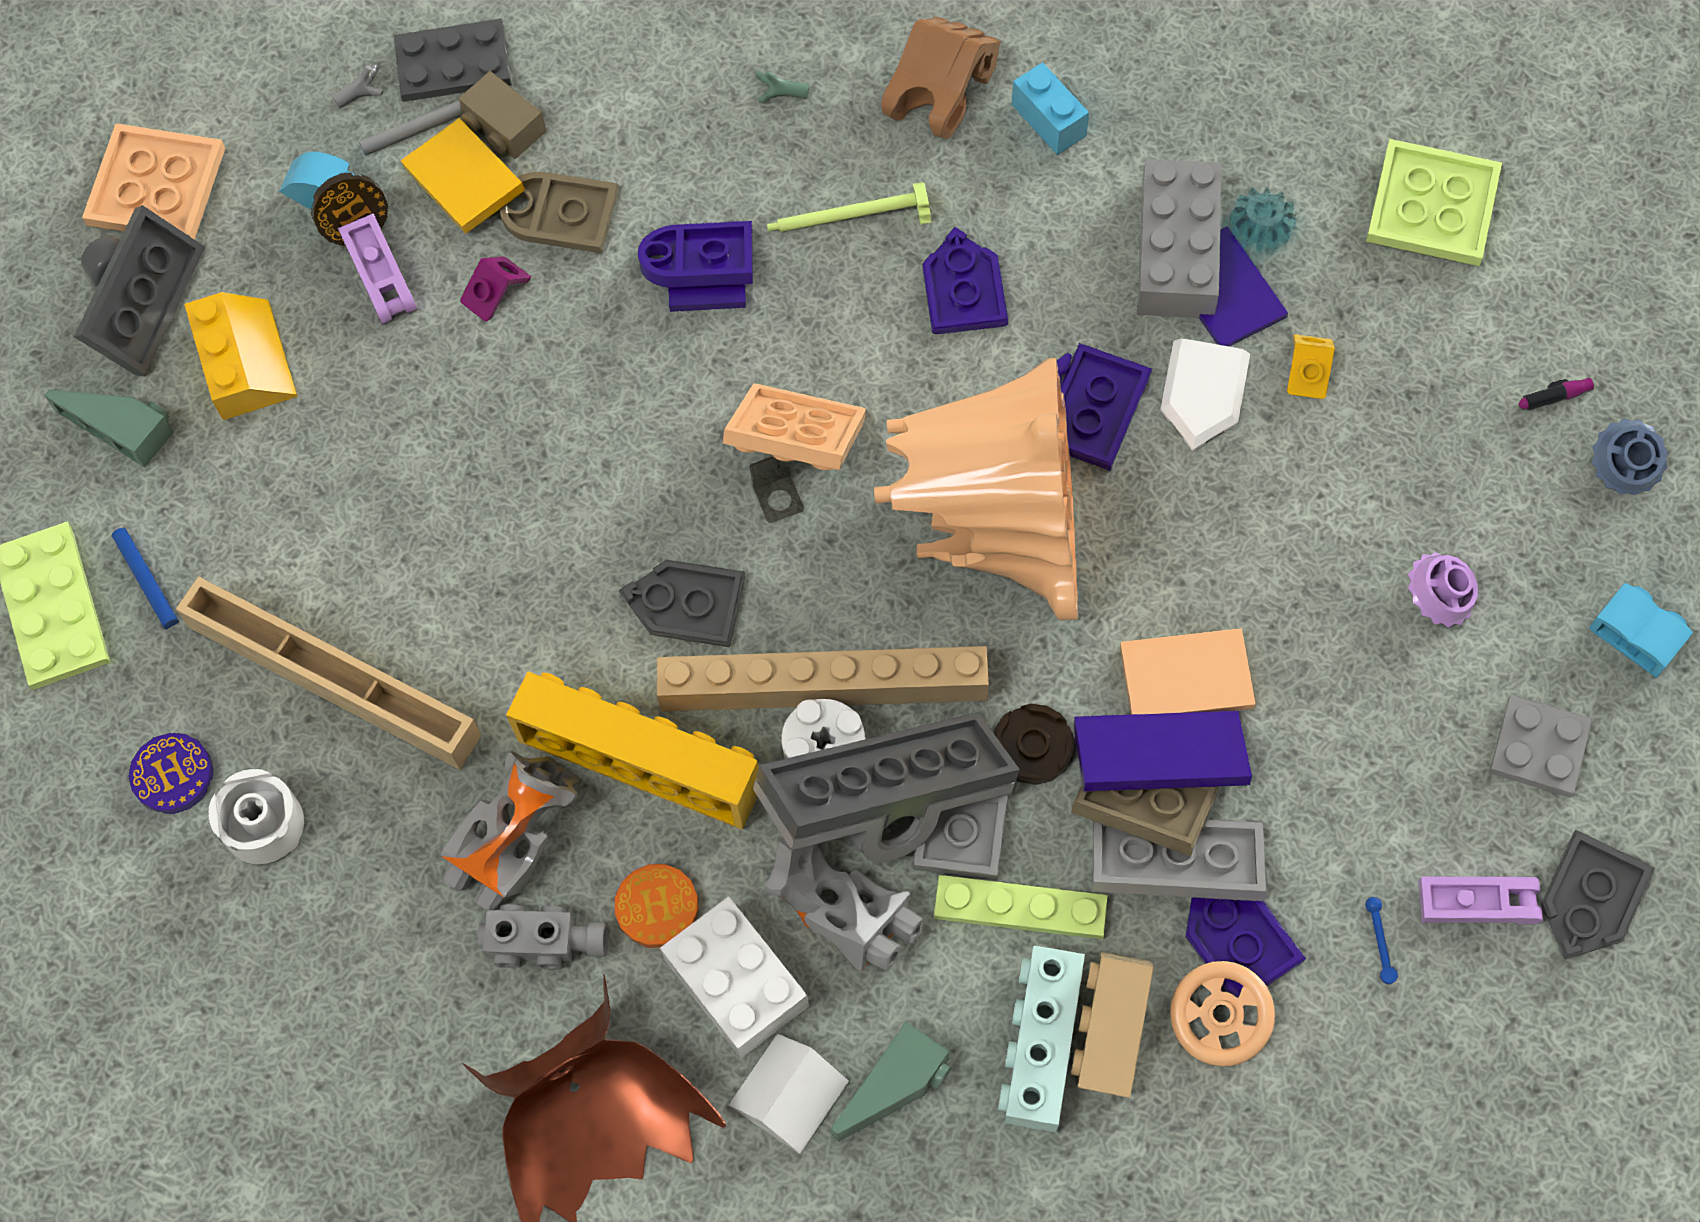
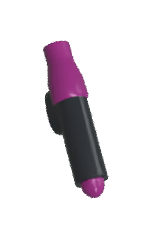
(1556, 392)

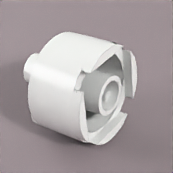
(818, 723)
(237, 823)

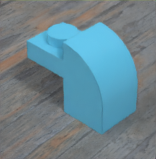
(309, 173)

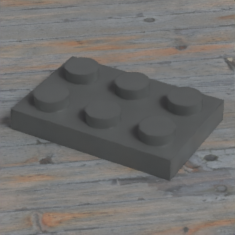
(450, 58)

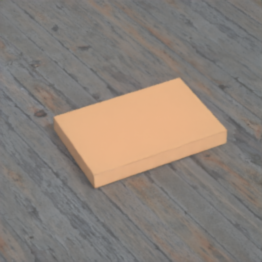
(1188, 673)

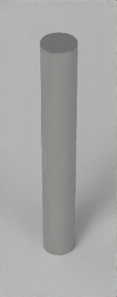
(411, 128)

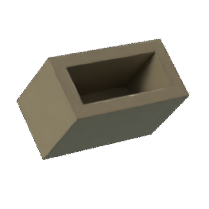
(501, 115)

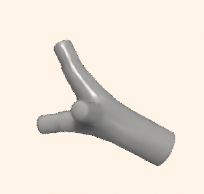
(358, 87)

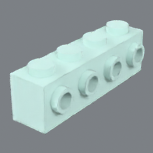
(1044, 1038)

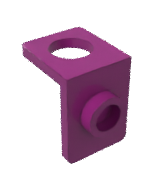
(490, 284)

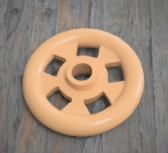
(1209, 1047)

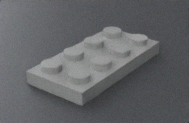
(1223, 864)

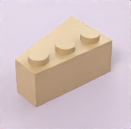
(1113, 1024)

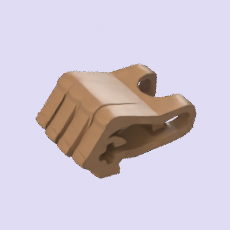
(936, 71)

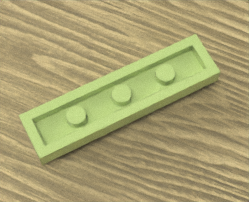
(1020, 907)

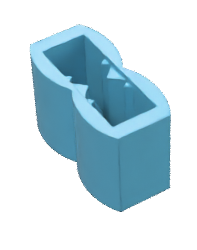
(1641, 629)

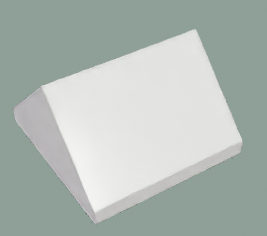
(789, 1092)

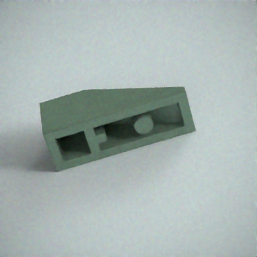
(117, 420)
(898, 1078)

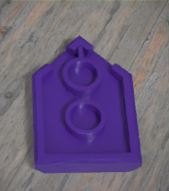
(964, 286)
(1243, 935)

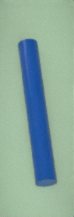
(144, 578)

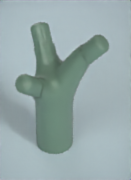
(780, 87)

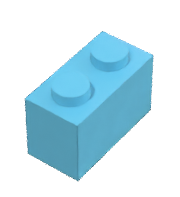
(1050, 108)

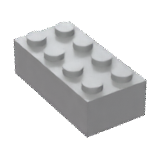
(1179, 238)

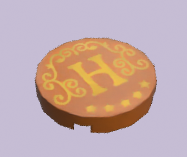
(655, 904)

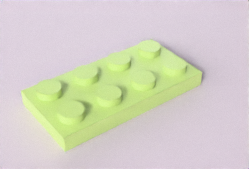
(51, 606)

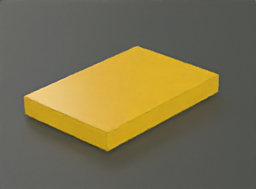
(462, 175)

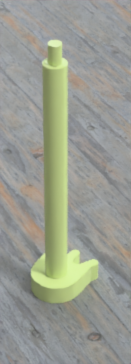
(918, 198)

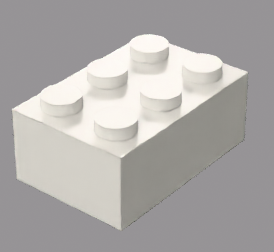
(735, 977)

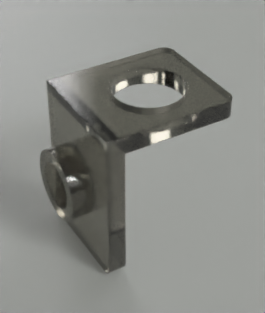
(771, 476)

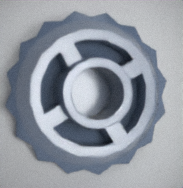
(1630, 457)

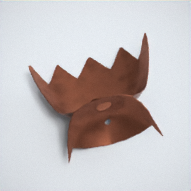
(601, 1131)

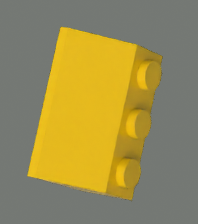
(240, 353)

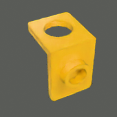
(1310, 366)

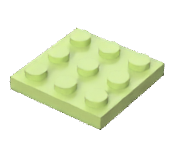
(1434, 202)

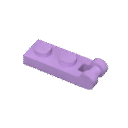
(377, 267)
(1479, 900)

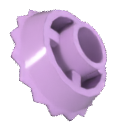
(1443, 588)

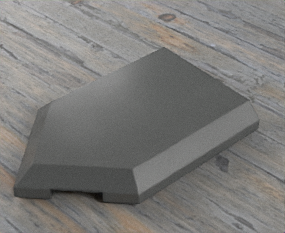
(687, 601)
(1593, 895)

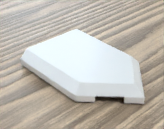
(1204, 389)

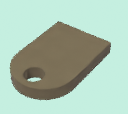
(562, 211)

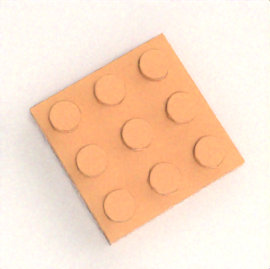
(156, 170)
(794, 427)

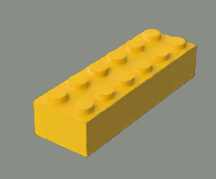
(635, 748)

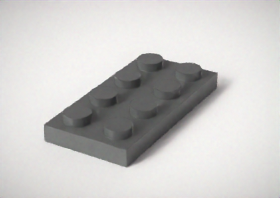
(139, 291)

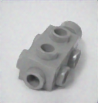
(526, 939)

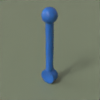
(1388, 973)

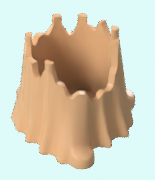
(997, 482)

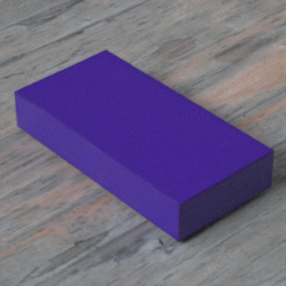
(707, 298)

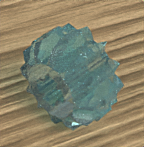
(1263, 219)

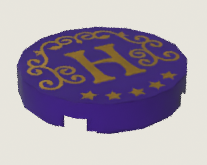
(171, 773)

